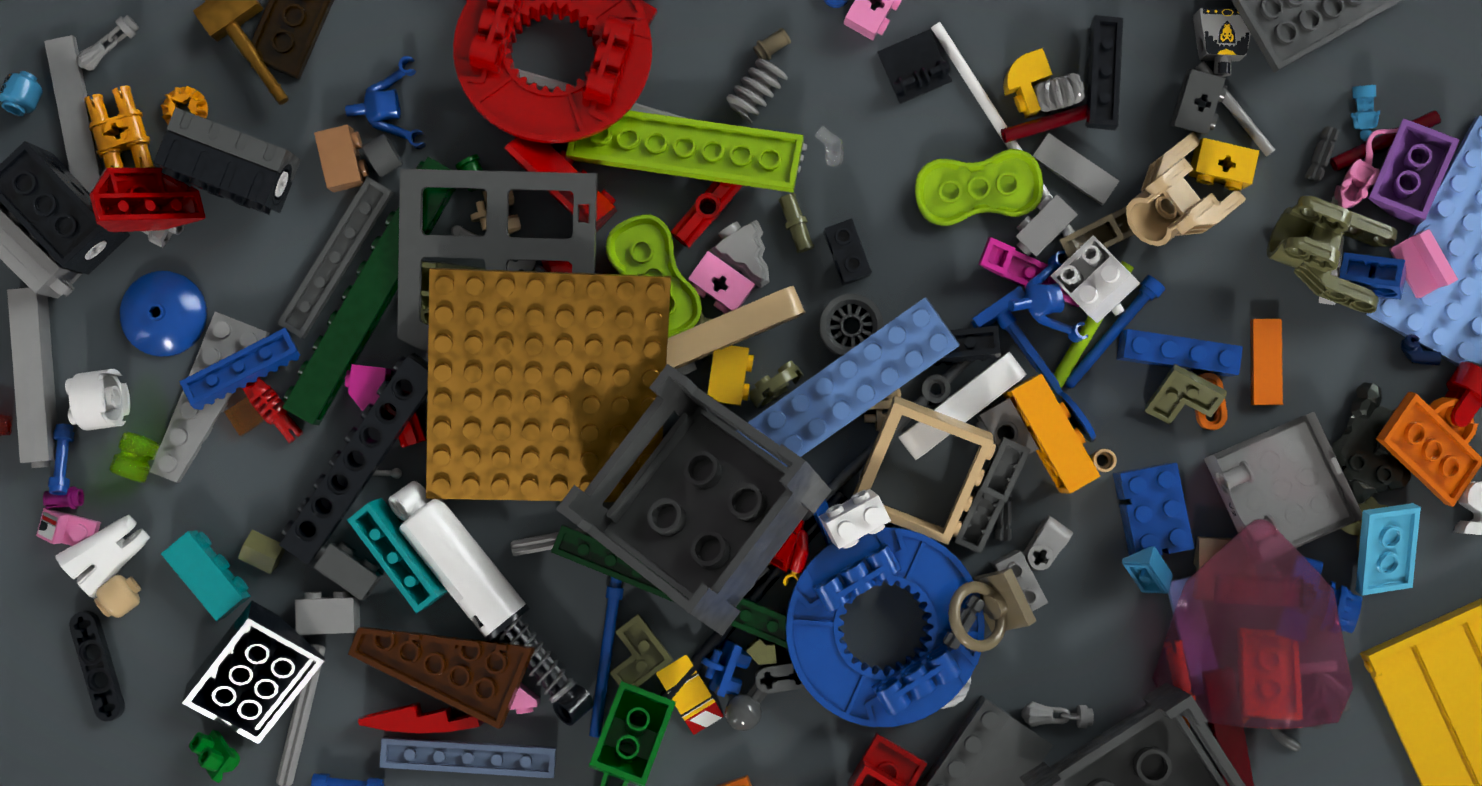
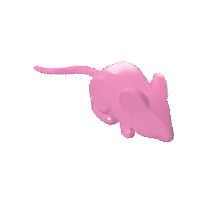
(1359, 176)

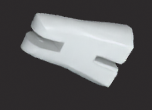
(102, 554)

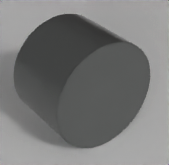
(382, 155)

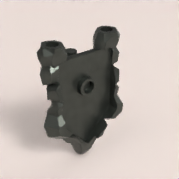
(1366, 461)

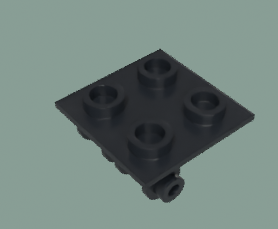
(915, 66)

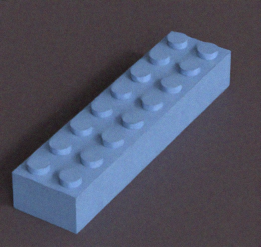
(857, 380)

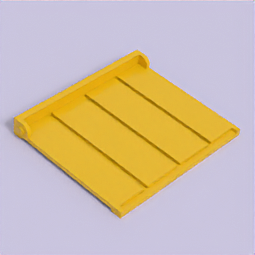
(1435, 695)

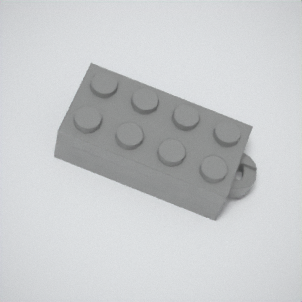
(31, 260)

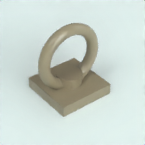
(1003, 608)

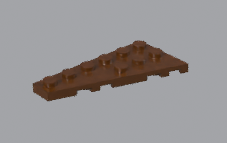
(459, 671)

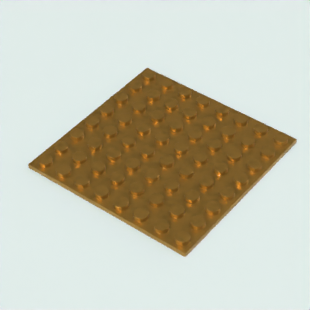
(538, 379)

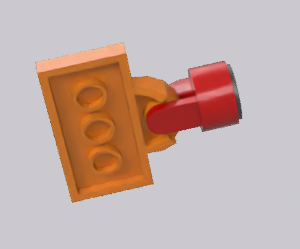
(1436, 437)

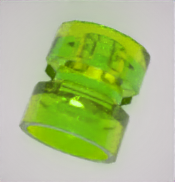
(134, 456)

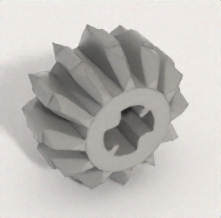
(1059, 92)

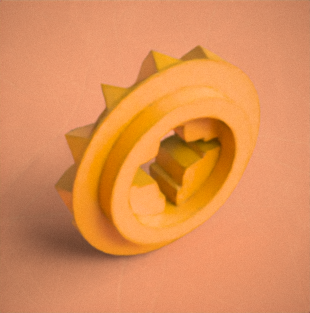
(197, 102)

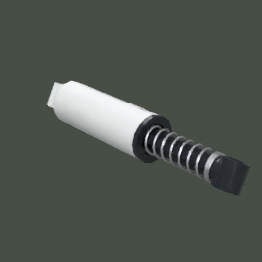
(481, 590)

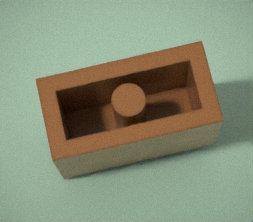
(341, 158)

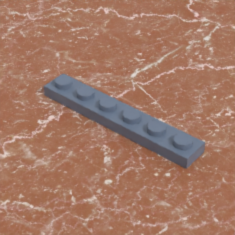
(468, 757)

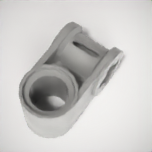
(1049, 540)

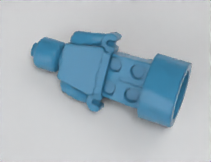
(1365, 116)

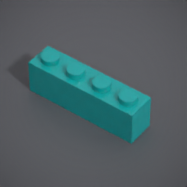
(381, 534)

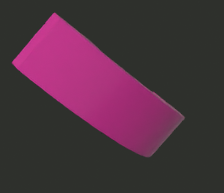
(1015, 266)

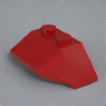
(143, 200)

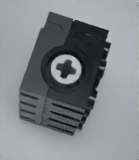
(226, 162)

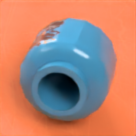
(20, 93)

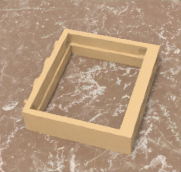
(942, 422)

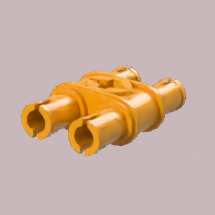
(106, 128)

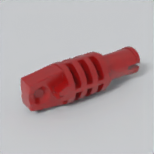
(270, 408)

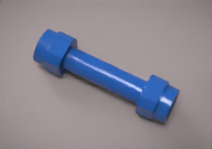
(59, 483)
(324, 780)

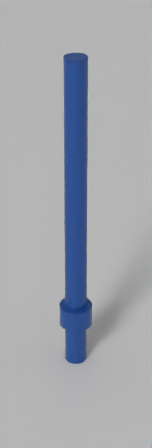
(614, 594)

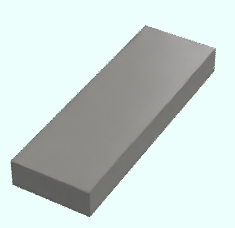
(1075, 169)

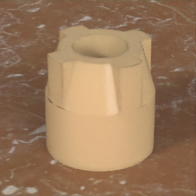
(1111, 460)

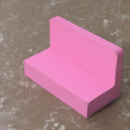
(1425, 263)

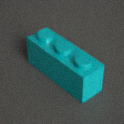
(206, 574)

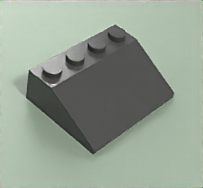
(988, 750)

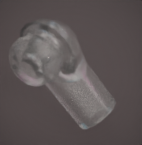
(834, 146)

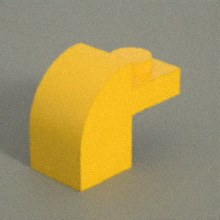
(1021, 78)

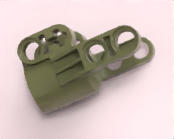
(1310, 242)

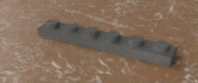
(335, 258)

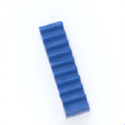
(240, 369)

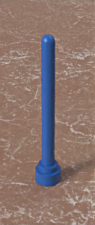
(1149, 290)

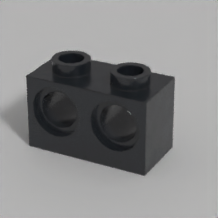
(847, 252)

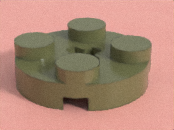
(769, 388)

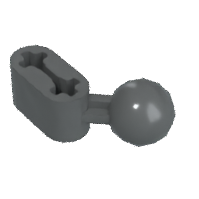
(744, 710)

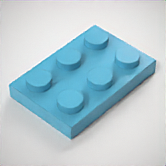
(1387, 549)

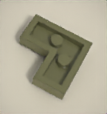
(1184, 388)
(646, 650)

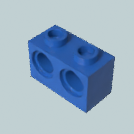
(1376, 273)

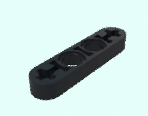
(102, 664)

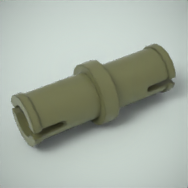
(796, 223)

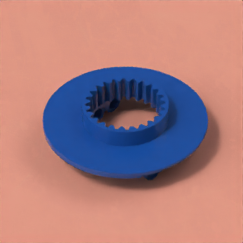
(842, 681)

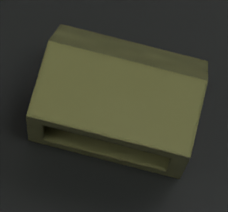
(261, 552)
(762, 651)

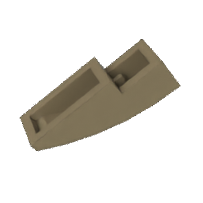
(1107, 230)

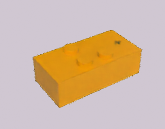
(1058, 443)

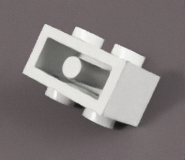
(855, 518)

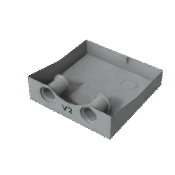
(1287, 480)

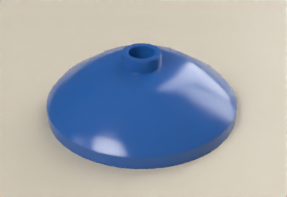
(181, 315)

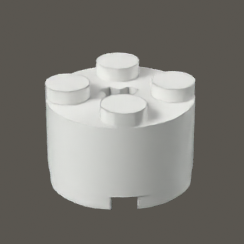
(97, 399)

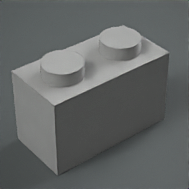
(327, 614)

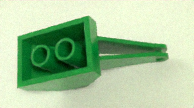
(631, 735)

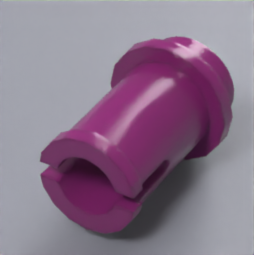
(73, 499)

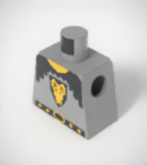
(1221, 38)

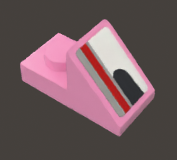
(65, 528)

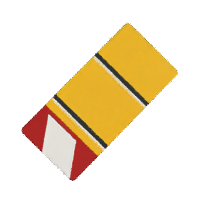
(693, 698)

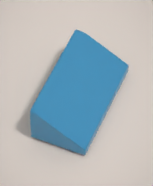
(1149, 571)

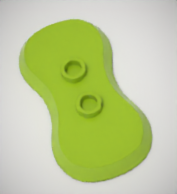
(1002, 184)
(646, 248)

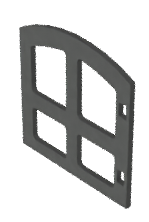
(496, 245)

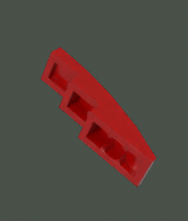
(412, 720)

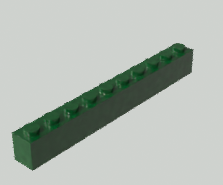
(359, 313)

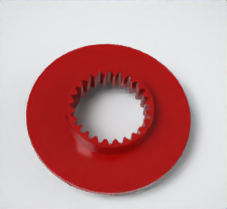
(498, 93)

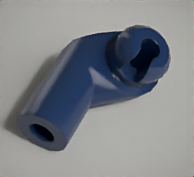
(1416, 354)

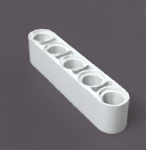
(965, 403)

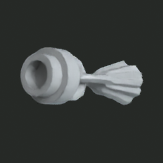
(91, 56)
(1038, 714)

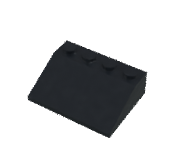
(253, 673)

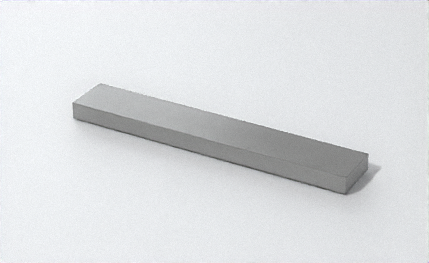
(72, 110)

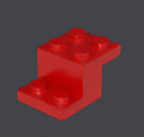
(887, 765)

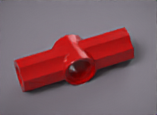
(695, 221)

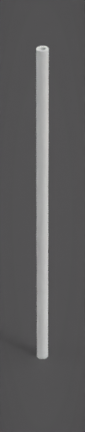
(987, 106)

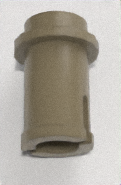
(771, 44)

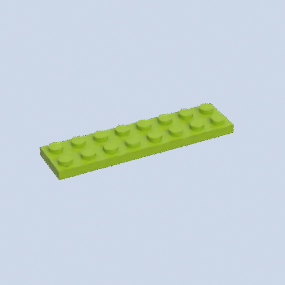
(695, 150)

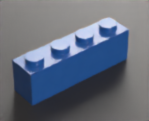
(1185, 352)

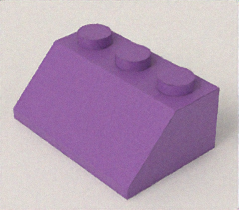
(1413, 172)

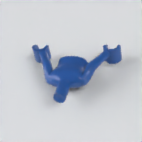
(384, 105)
(1047, 299)

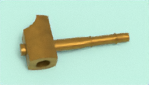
(224, 19)

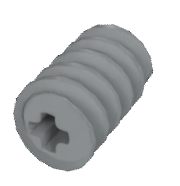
(755, 88)

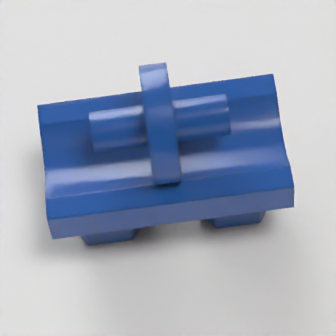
(721, 668)

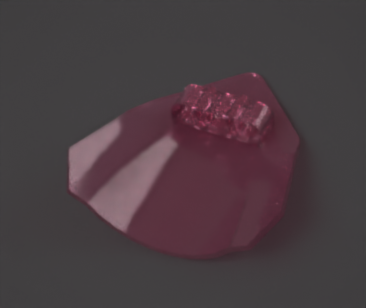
(1258, 637)

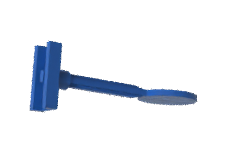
(1000, 312)

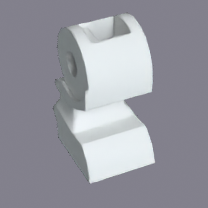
(1471, 500)

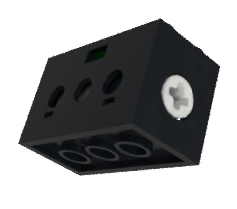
(55, 209)

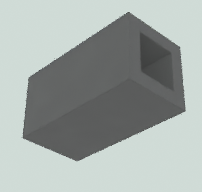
(347, 569)

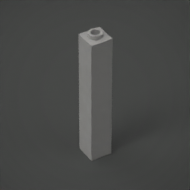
(33, 376)

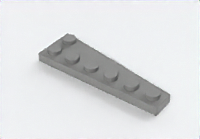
(192, 426)

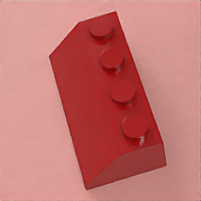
(544, 158)

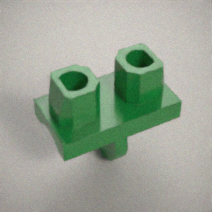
(214, 754)

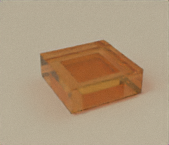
(244, 417)

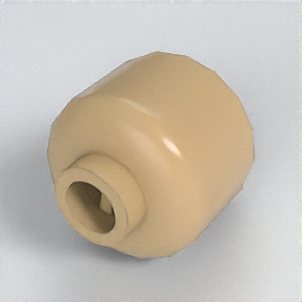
(118, 596)

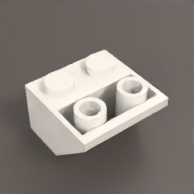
(1095, 279)

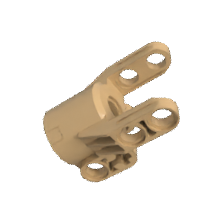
(1170, 205)

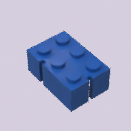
(1156, 509)

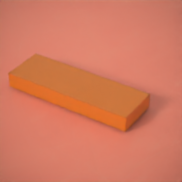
(1266, 362)

